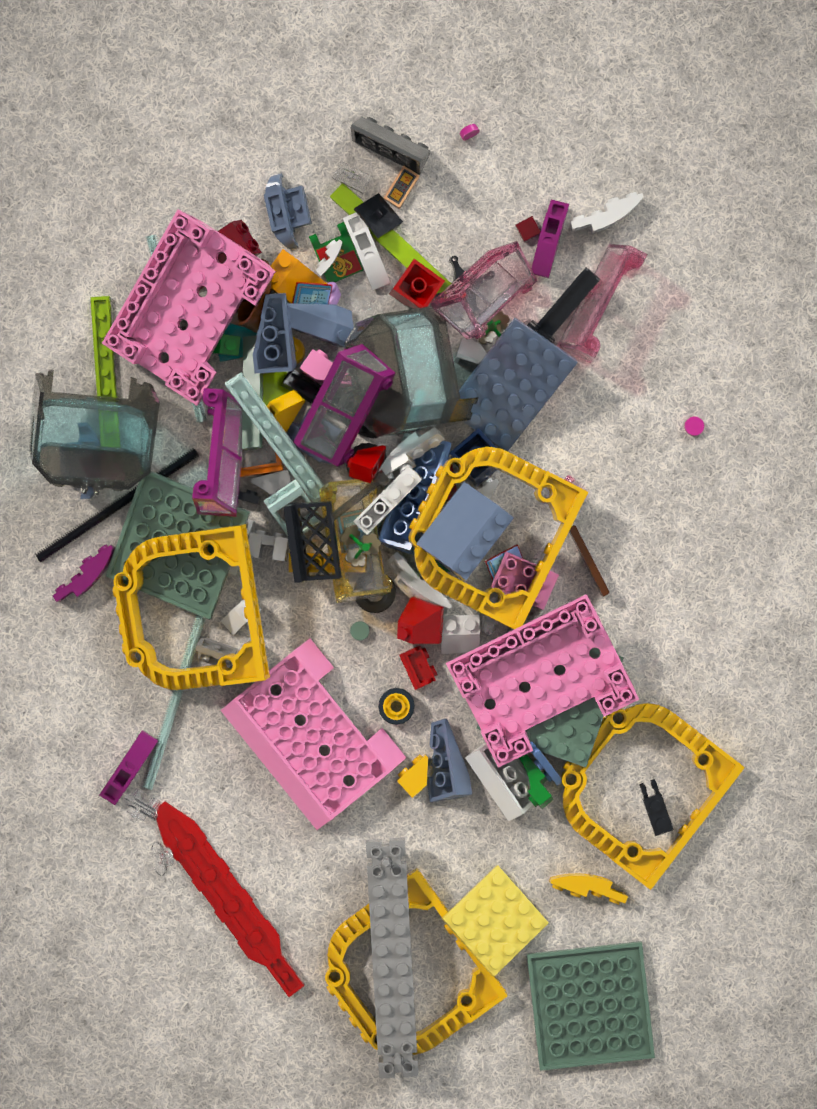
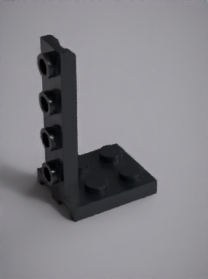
(565, 305)

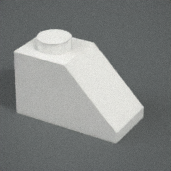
(235, 618)

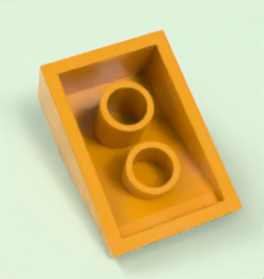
(288, 272)

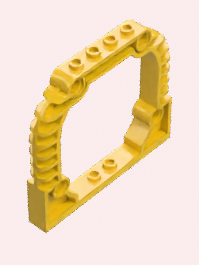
(564, 502)
(233, 547)
(719, 771)
(483, 987)

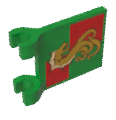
(347, 261)

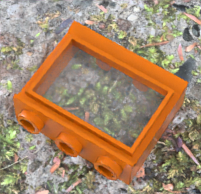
(260, 461)

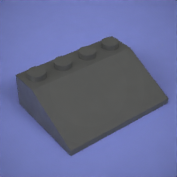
(389, 144)

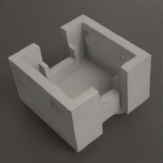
(279, 541)

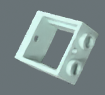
(284, 497)

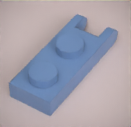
(542, 763)

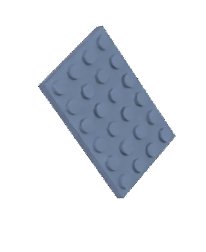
(514, 383)

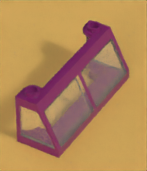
(343, 404)
(221, 490)

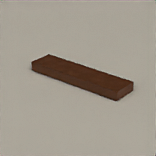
(588, 560)

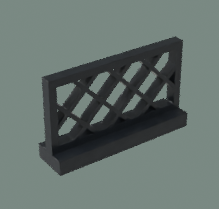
(298, 546)

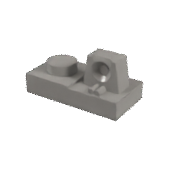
(208, 647)

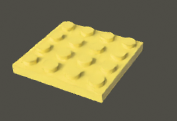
(495, 920)

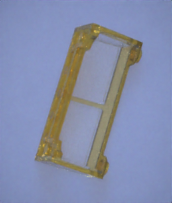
(356, 581)

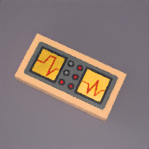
(401, 187)

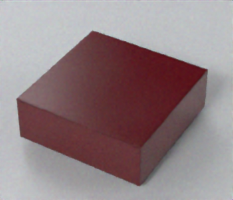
(528, 229)

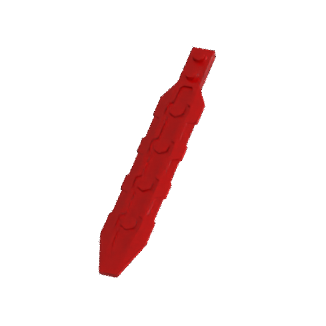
(225, 894)

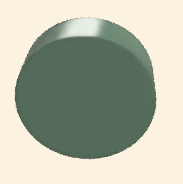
(359, 630)

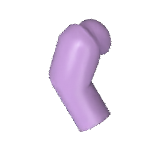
(335, 294)

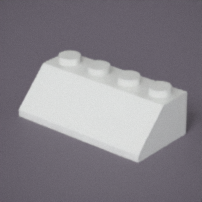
(505, 784)

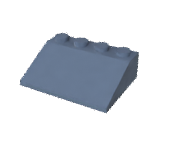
(464, 531)

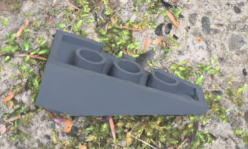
(322, 321)
(274, 341)
(449, 772)

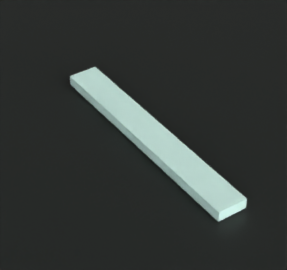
(275, 435)

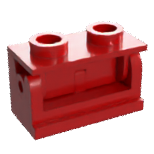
(417, 667)

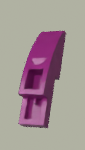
(549, 238)
(92, 570)
(128, 767)

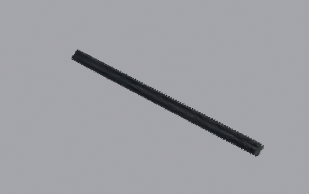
(111, 509)

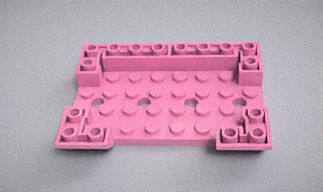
(170, 293)
(530, 657)
(293, 750)

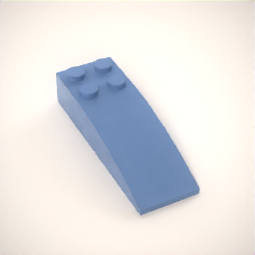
(397, 523)

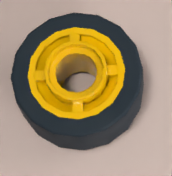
(392, 716)

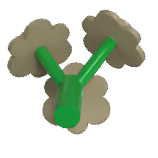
(495, 326)
(369, 545)

